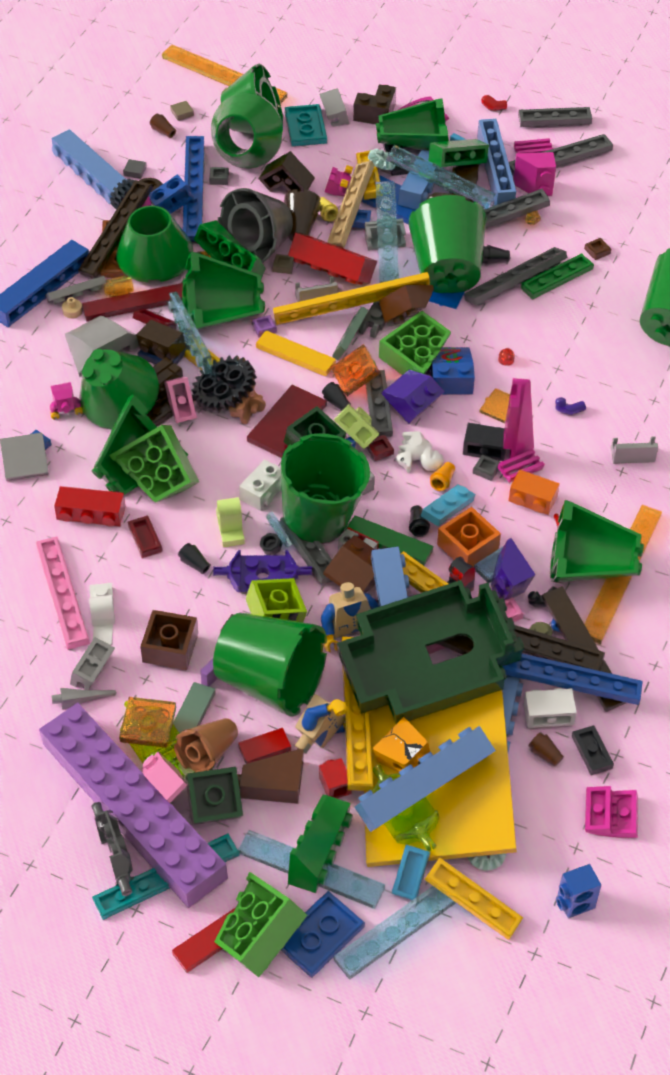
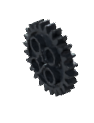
(216, 394)

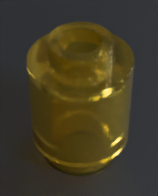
(118, 286)

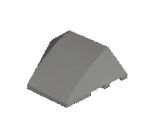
(98, 334)

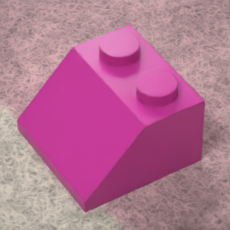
(535, 172)

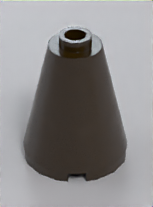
(304, 210)

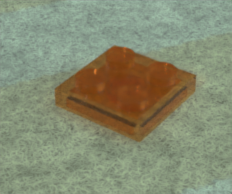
(355, 370)
(147, 722)

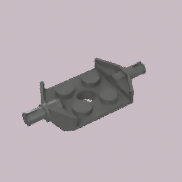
(110, 833)

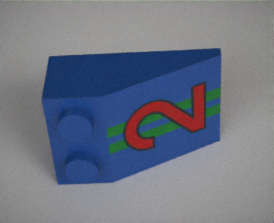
(454, 370)

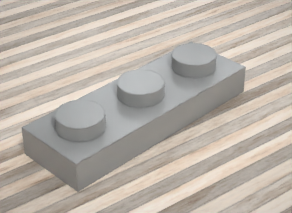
(76, 290)

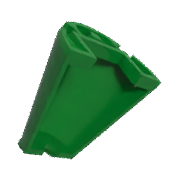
(414, 126)
(220, 291)
(129, 426)
(592, 547)

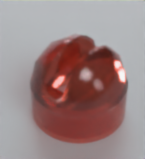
(503, 357)

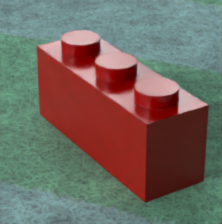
(90, 506)

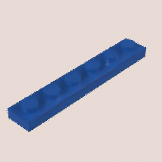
(576, 678)

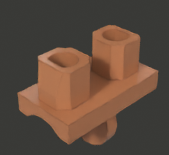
(250, 405)

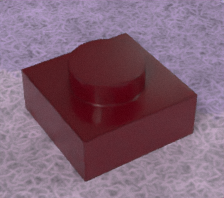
(380, 448)

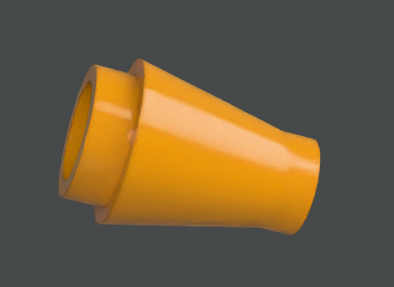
(441, 479)

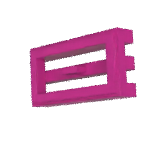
(532, 146)
(519, 462)

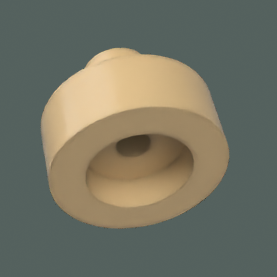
(72, 308)

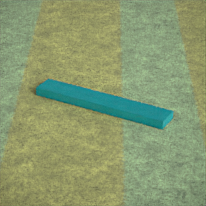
(150, 883)

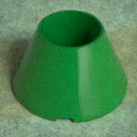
(254, 82)
(265, 125)
(153, 246)

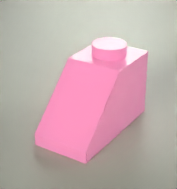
(180, 399)
(163, 776)

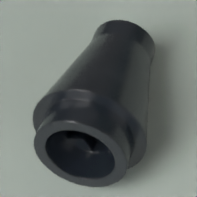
(494, 254)
(334, 394)
(418, 525)
(193, 557)

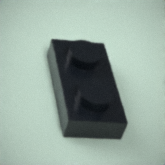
(592, 750)

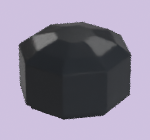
(271, 544)

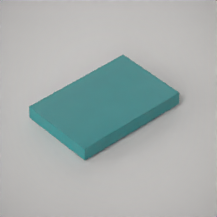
(305, 125)

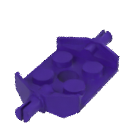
(246, 568)

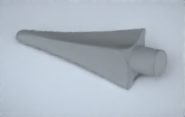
(72, 696)

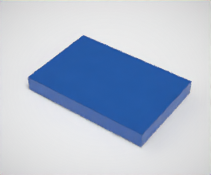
(322, 934)

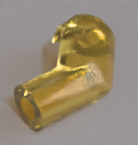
(532, 218)

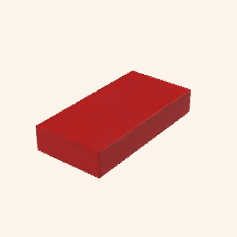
(264, 746)

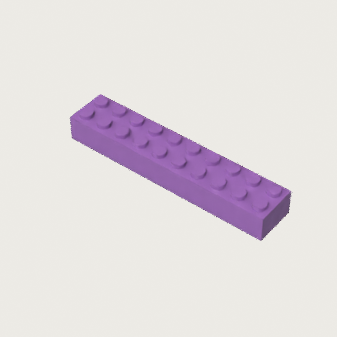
(141, 811)

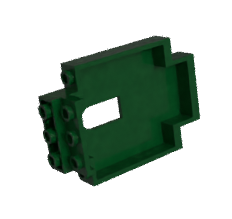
(391, 658)

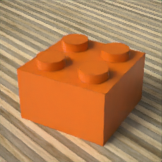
(468, 537)

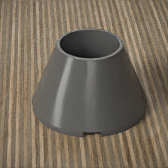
(256, 221)

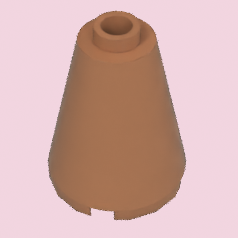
(205, 744)

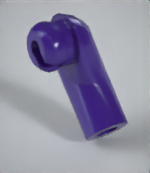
(569, 409)

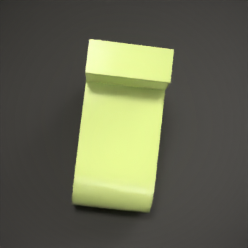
(357, 425)
(230, 522)

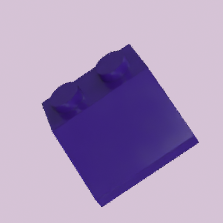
(412, 394)
(511, 572)

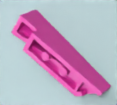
(519, 419)

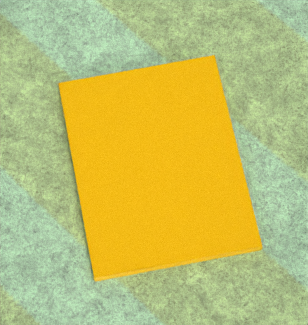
(472, 806)

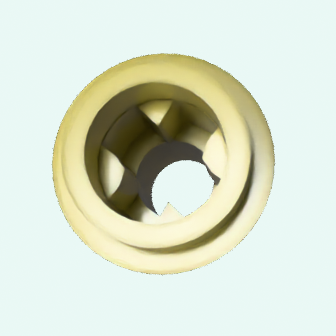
(328, 210)

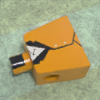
(401, 747)

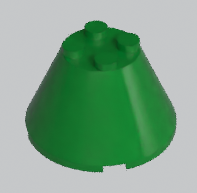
(110, 380)

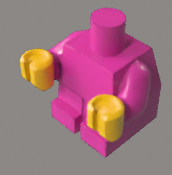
(338, 181)
(64, 400)

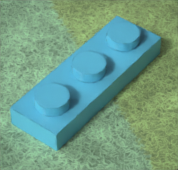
(448, 505)

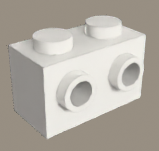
(261, 485)
(549, 708)

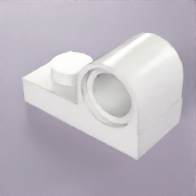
(101, 604)

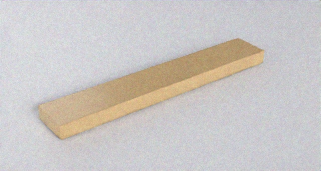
(350, 204)

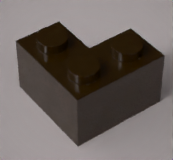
(369, 107)
(287, 172)

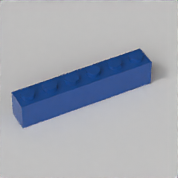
(42, 279)

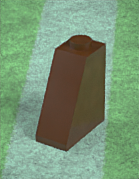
(273, 778)

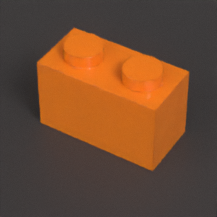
(533, 492)

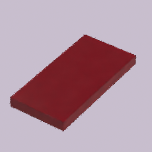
(271, 430)

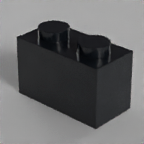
(484, 441)

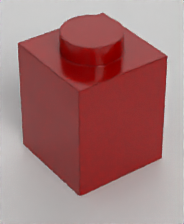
(334, 778)

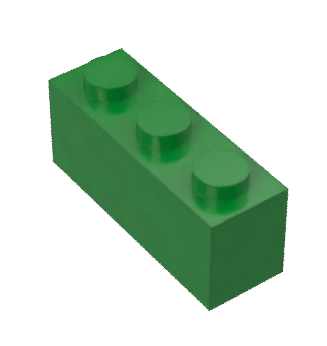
(458, 152)

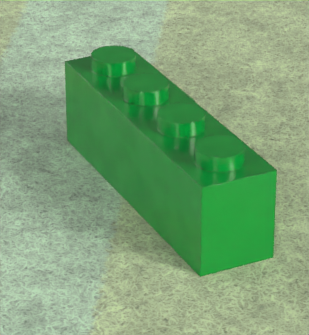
(226, 248)
(318, 843)

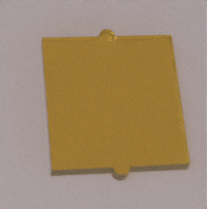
(496, 405)

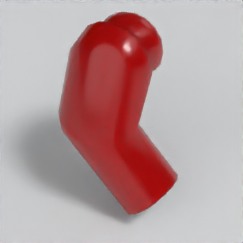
(492, 104)

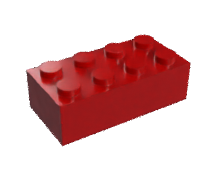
(332, 259)

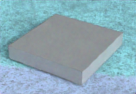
(24, 456)

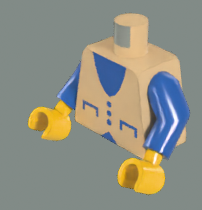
(341, 612)
(320, 722)

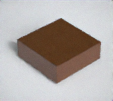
(597, 248)

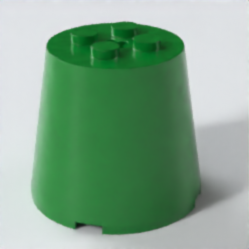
(449, 241)
(656, 307)
(321, 486)
(271, 659)

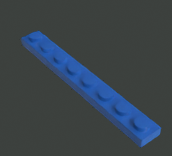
(194, 179)

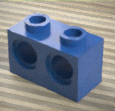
(171, 194)
(578, 891)

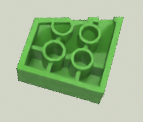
(414, 344)
(157, 463)
(259, 925)

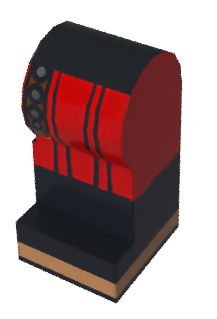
(462, 571)

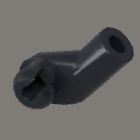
(535, 598)

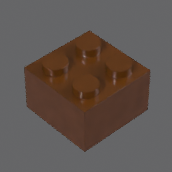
(169, 639)

